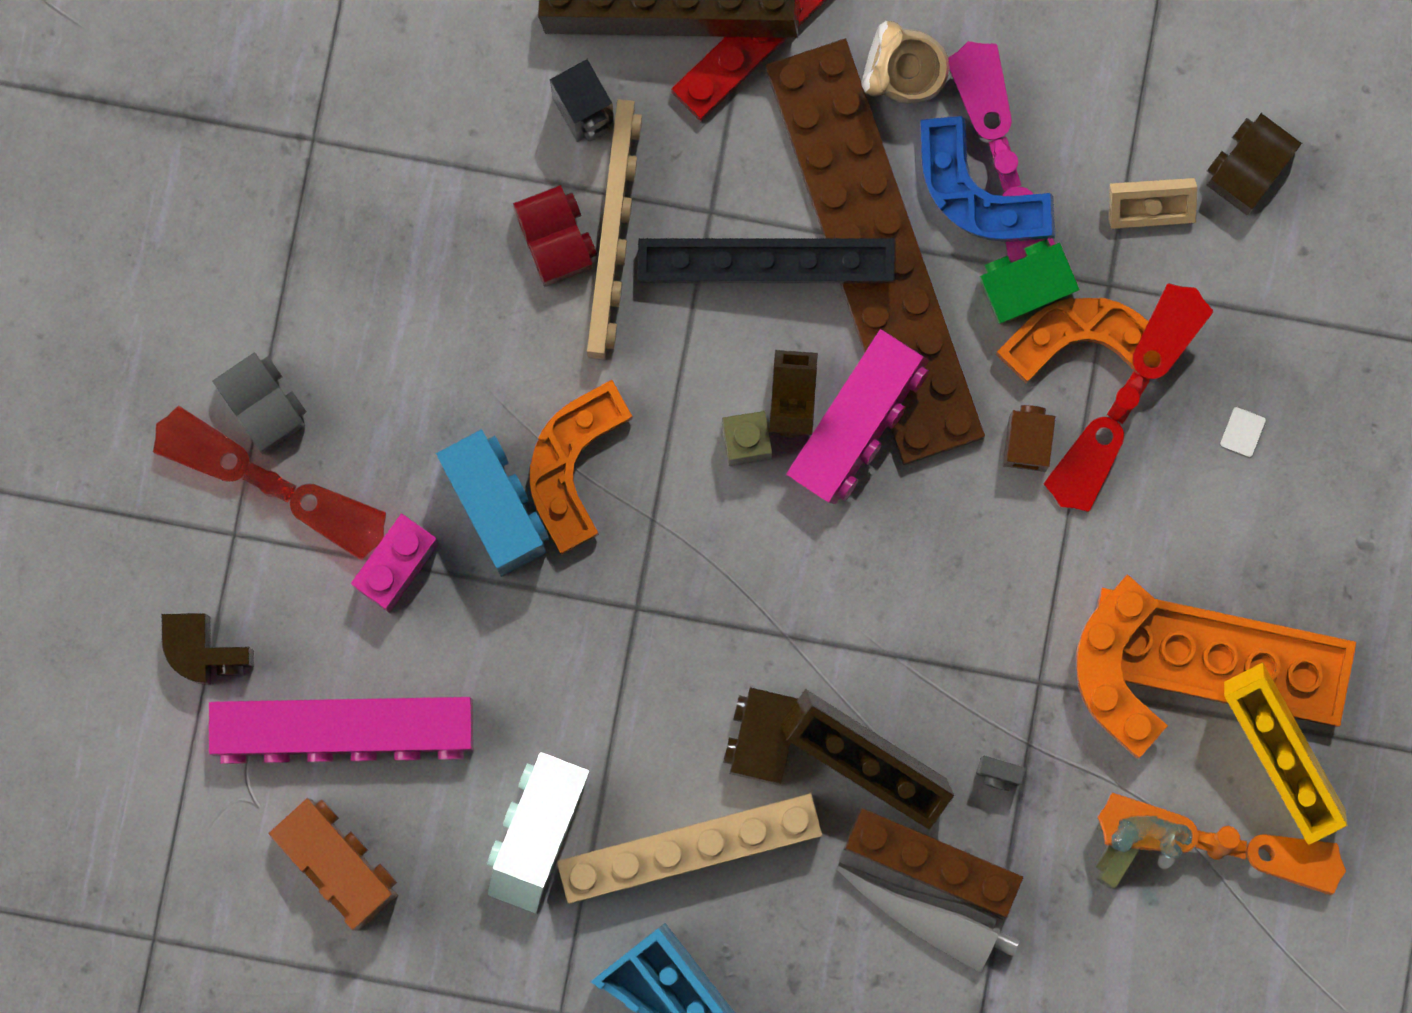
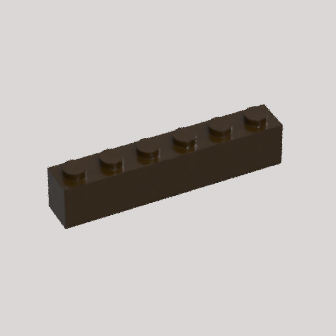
(672, 17)

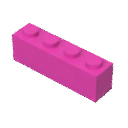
(858, 418)

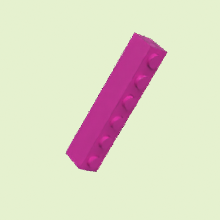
(341, 727)

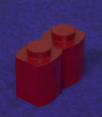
(554, 236)

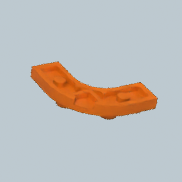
(1074, 322)
(555, 460)
(1100, 669)

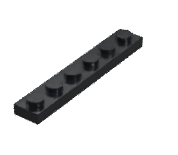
(767, 260)

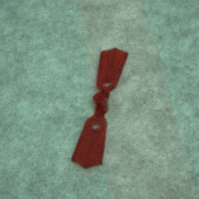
(336, 517)

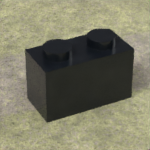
(582, 101)

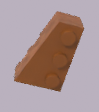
(335, 863)

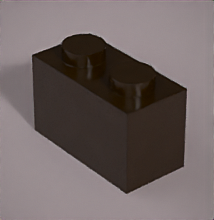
(761, 743)

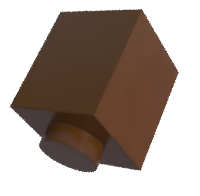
(1029, 439)

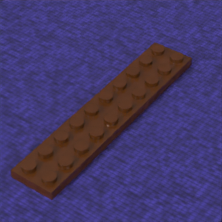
(860, 199)

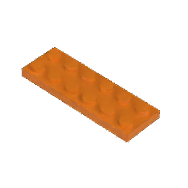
(1200, 649)

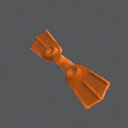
(1291, 859)

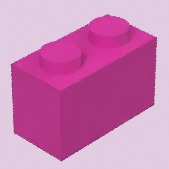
(395, 563)

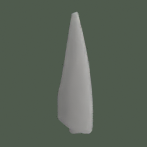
(944, 923)

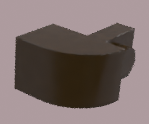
(793, 393)
(189, 650)

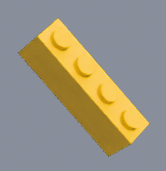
(1285, 753)

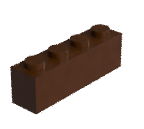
(933, 863)

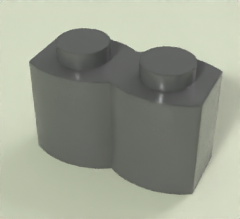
(259, 401)

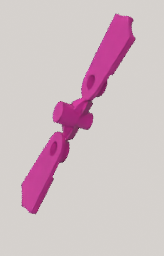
(982, 88)

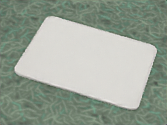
(1242, 432)

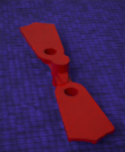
(1169, 331)

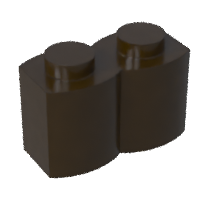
(1253, 163)

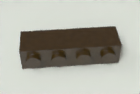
(867, 759)

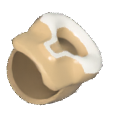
(905, 54)

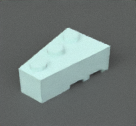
(535, 831)

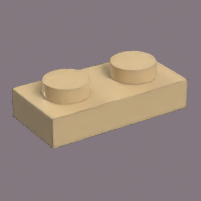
(1152, 203)

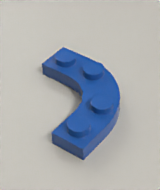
(967, 204)

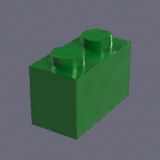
(1028, 281)

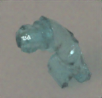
(1138, 827)

